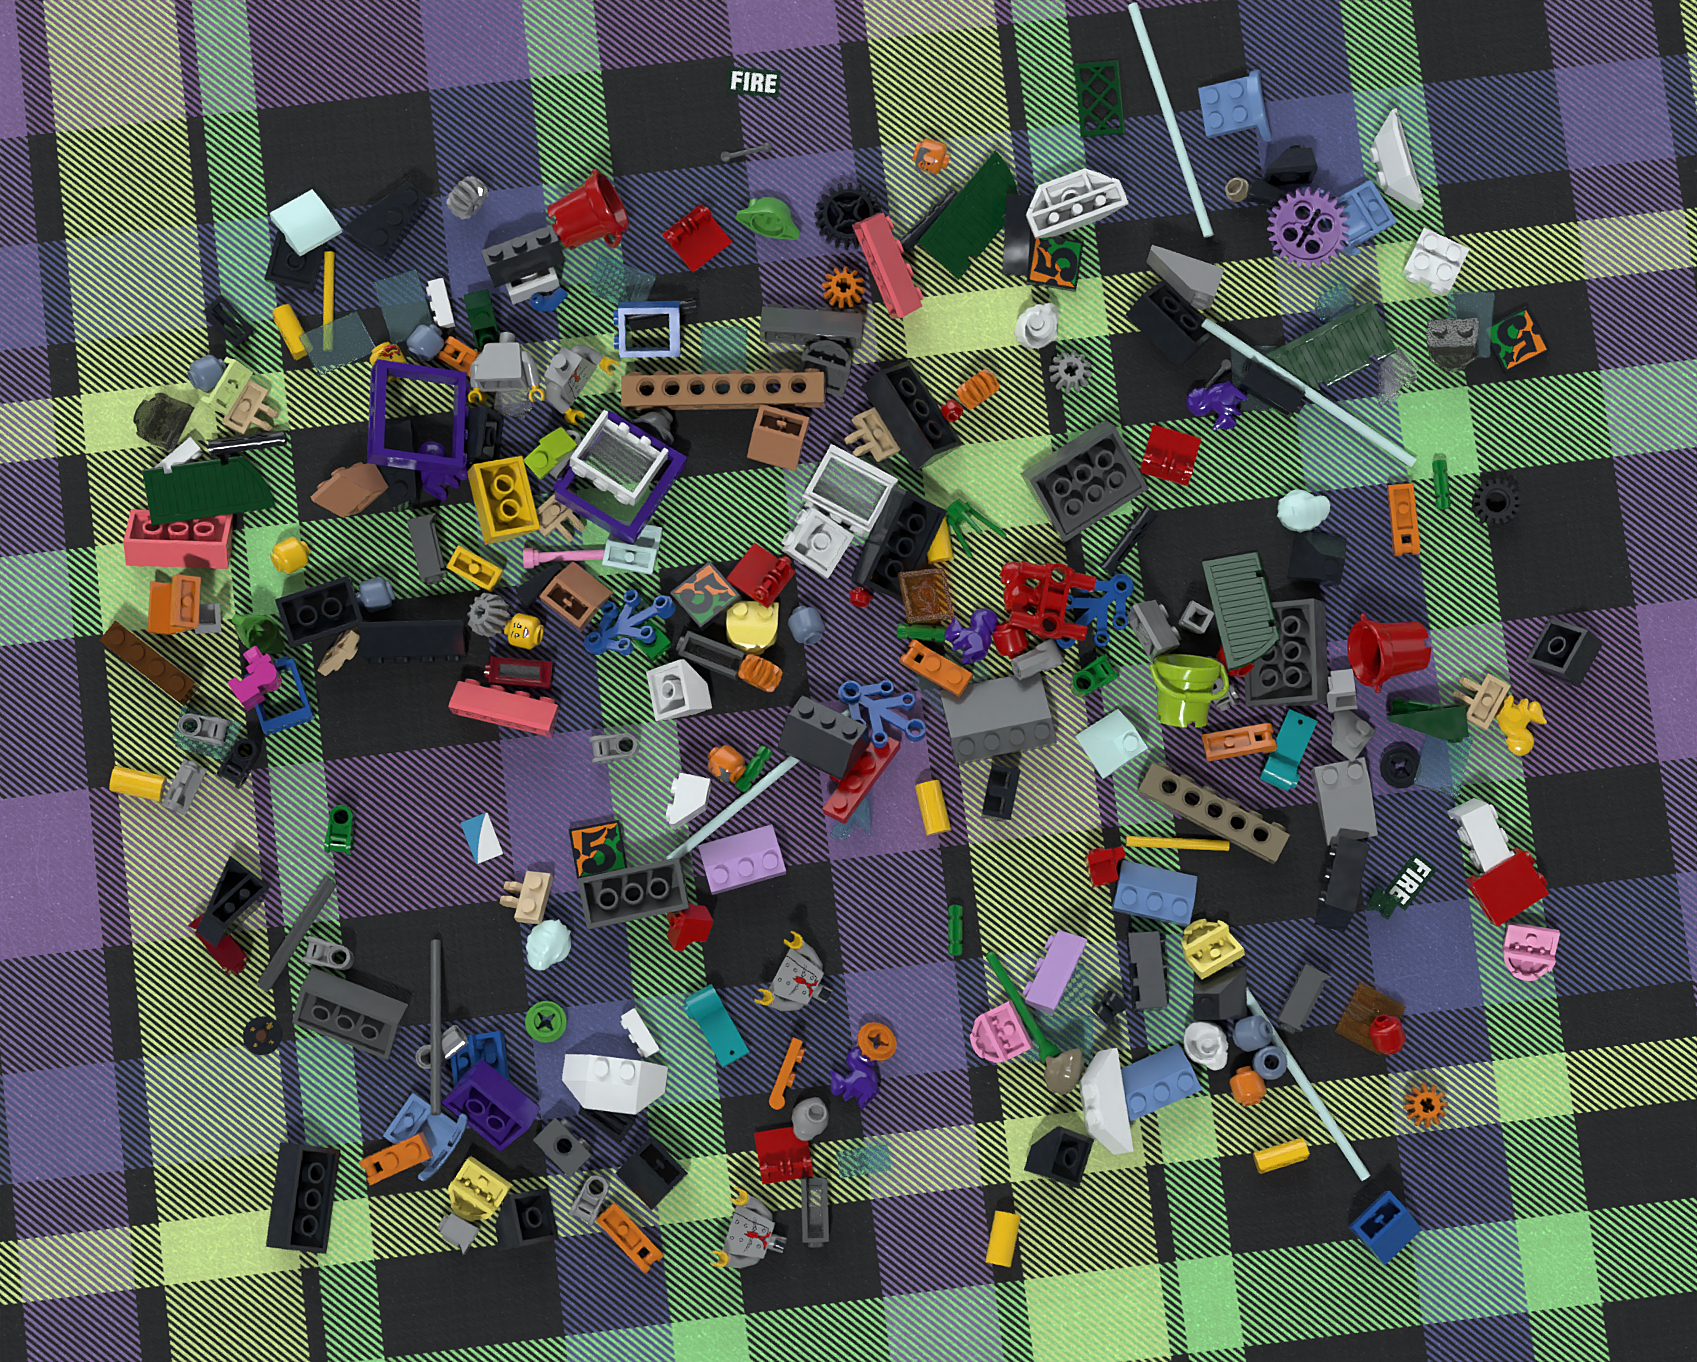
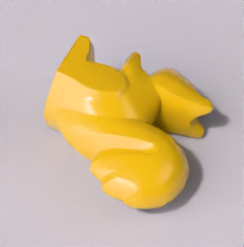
(1513, 722)

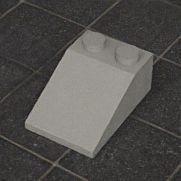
(1188, 276)
(1152, 629)
(1345, 800)

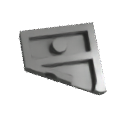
(1350, 733)

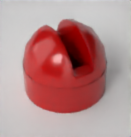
(952, 410)

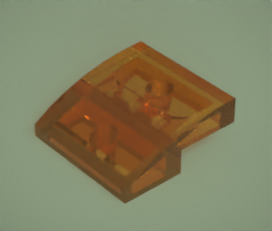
(1360, 1014)

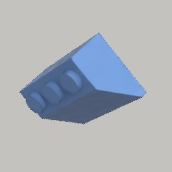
(1155, 893)
(1158, 1081)

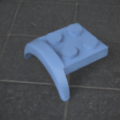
(1235, 107)
(1366, 214)
(440, 1131)

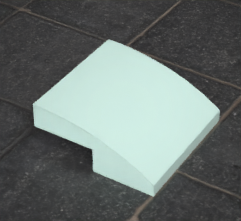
(306, 222)
(636, 557)

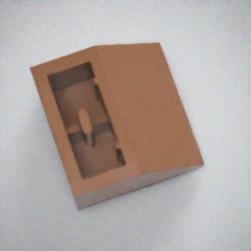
(778, 437)
(350, 489)
(575, 596)

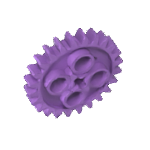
(1328, 238)

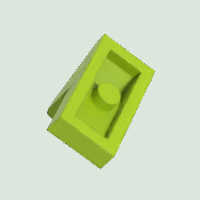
(550, 452)

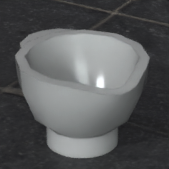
(809, 1118)

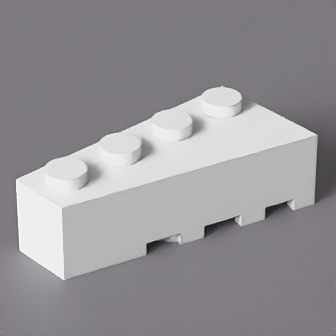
(1481, 833)

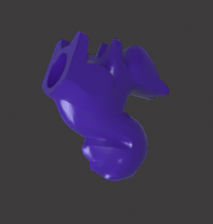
(1220, 398)
(436, 483)
(974, 639)
(860, 1082)

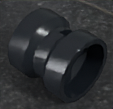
(1109, 1007)

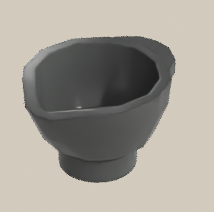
(656, 424)

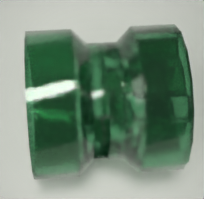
(1382, 903)

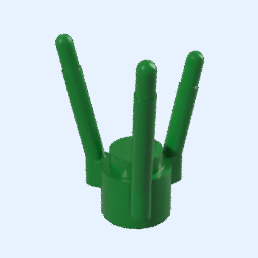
(961, 513)

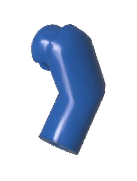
(548, 303)

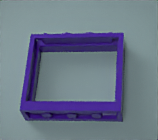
(378, 455)
(606, 522)

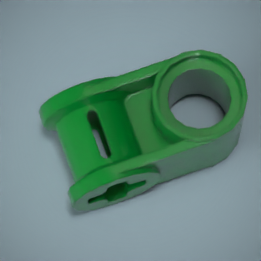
(1097, 674)
(340, 832)

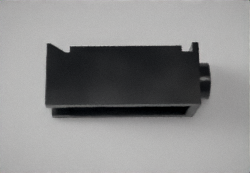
(1272, 391)

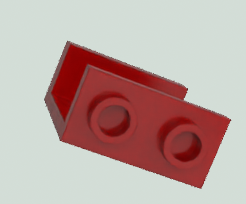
(1508, 888)

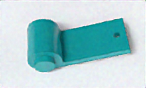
(1291, 743)
(716, 1025)

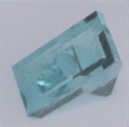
(859, 817)
(863, 1161)

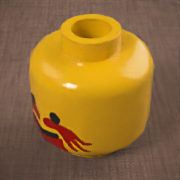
(389, 353)

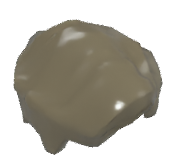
(1064, 1071)

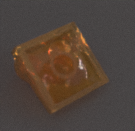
(926, 595)

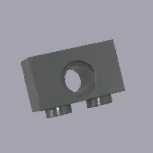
(548, 1142)

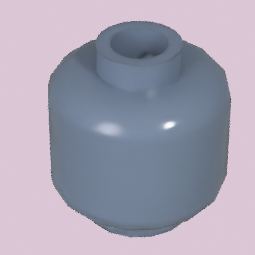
(425, 343)
(206, 372)
(375, 594)
(806, 625)
(1252, 1033)
(1276, 1057)

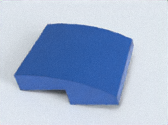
(485, 1046)

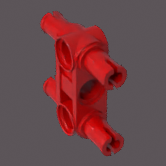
(1052, 600)

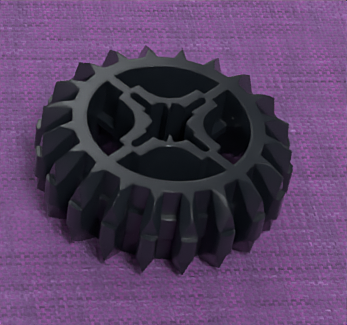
(839, 210)

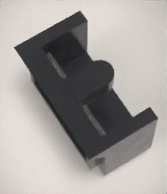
(1000, 793)

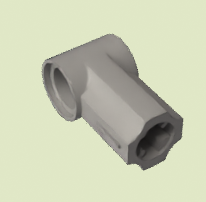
(1043, 657)
(451, 1042)

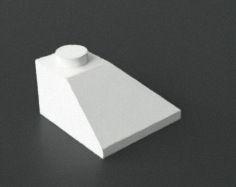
(677, 691)

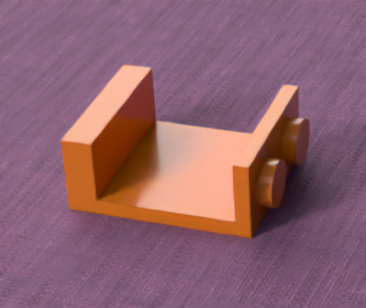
(174, 605)

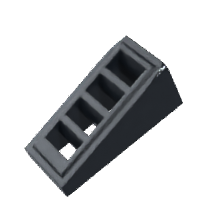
(1265, 193)
(533, 588)

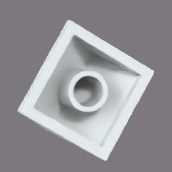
(536, 283)

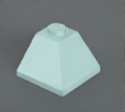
(1111, 743)

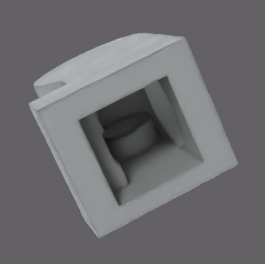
(1196, 618)

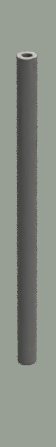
(435, 1027)

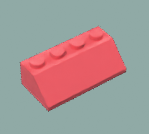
(887, 265)
(178, 544)
(504, 708)

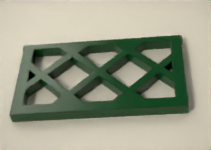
(1081, 88)

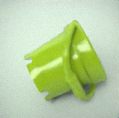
(1186, 688)

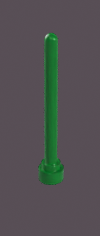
(1045, 1048)

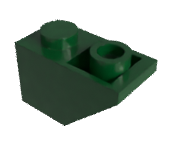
(481, 318)

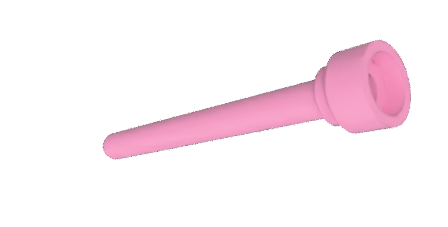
(534, 557)

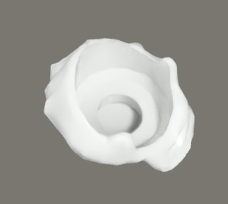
(1037, 326)
(1206, 1044)

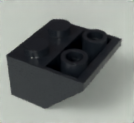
(651, 1173)

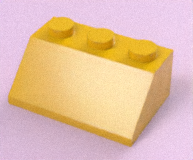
(503, 499)

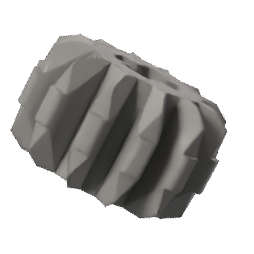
(467, 197)
(1061, 366)
(488, 615)

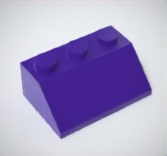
(491, 1105)

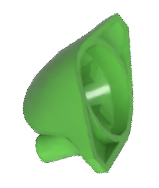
(769, 218)
(259, 632)

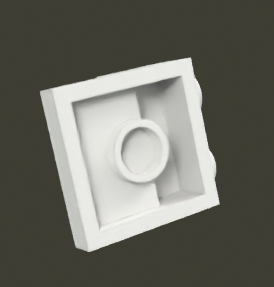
(1435, 262)
(816, 541)

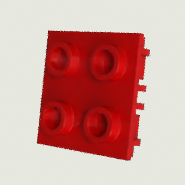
(697, 238)
(1170, 455)
(761, 575)
(782, 1156)

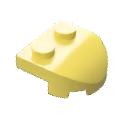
(752, 626)
(1209, 947)
(477, 1191)

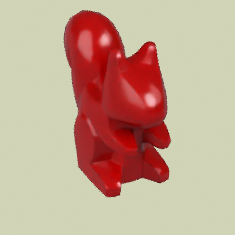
(1017, 594)

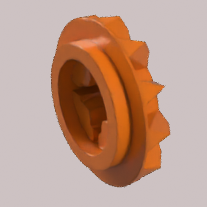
(886, 1041)

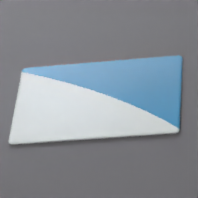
(481, 838)

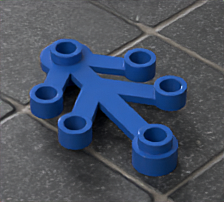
(1099, 607)
(600, 640)
(879, 709)

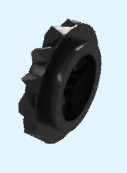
(1398, 756)

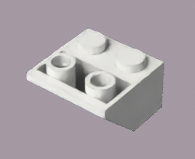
(690, 799)

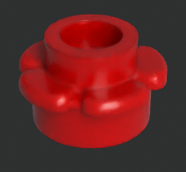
(860, 597)

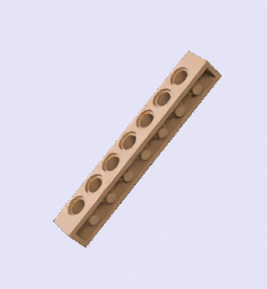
(812, 397)

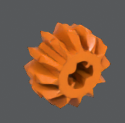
(834, 284)
(978, 389)
(760, 673)
(1434, 1103)

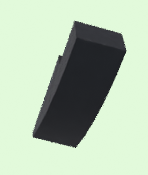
(1016, 235)

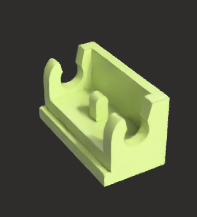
(228, 387)

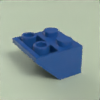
(1385, 1227)

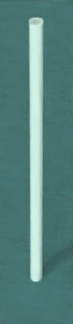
(1170, 120)
(1310, 393)
(738, 804)
(1311, 1094)

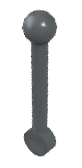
(726, 156)
(1225, 365)

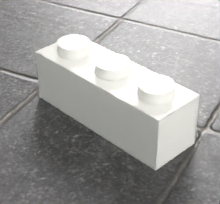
(440, 304)
(183, 454)
(639, 1033)

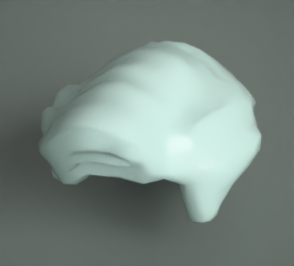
(1302, 510)
(548, 944)

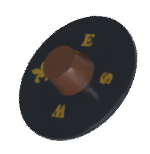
(262, 1035)

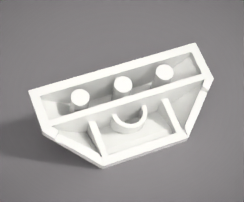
(1395, 163)
(1074, 202)
(613, 1082)
(1105, 1103)

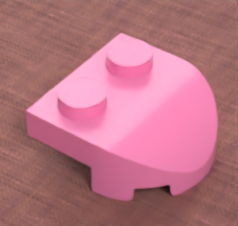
(1529, 950)
(1000, 1034)

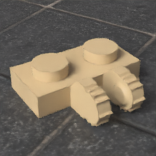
(246, 408)
(875, 434)
(553, 514)
(343, 649)
(1486, 701)
(532, 899)

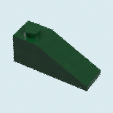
(1442, 722)

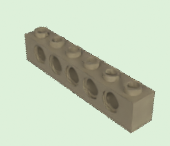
(1275, 833)

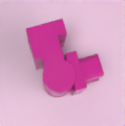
(262, 679)

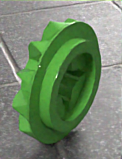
(533, 1021)

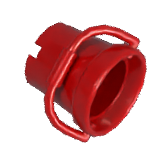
(590, 214)
(1386, 650)

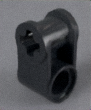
(238, 763)

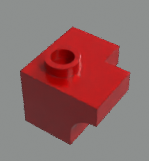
(1102, 865)
(688, 926)

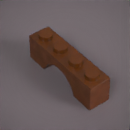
(149, 663)

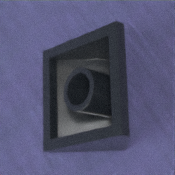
(484, 435)

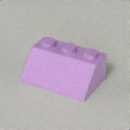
(742, 859)
(1054, 971)

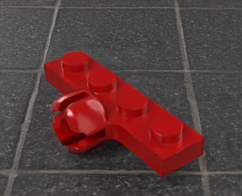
(860, 780)

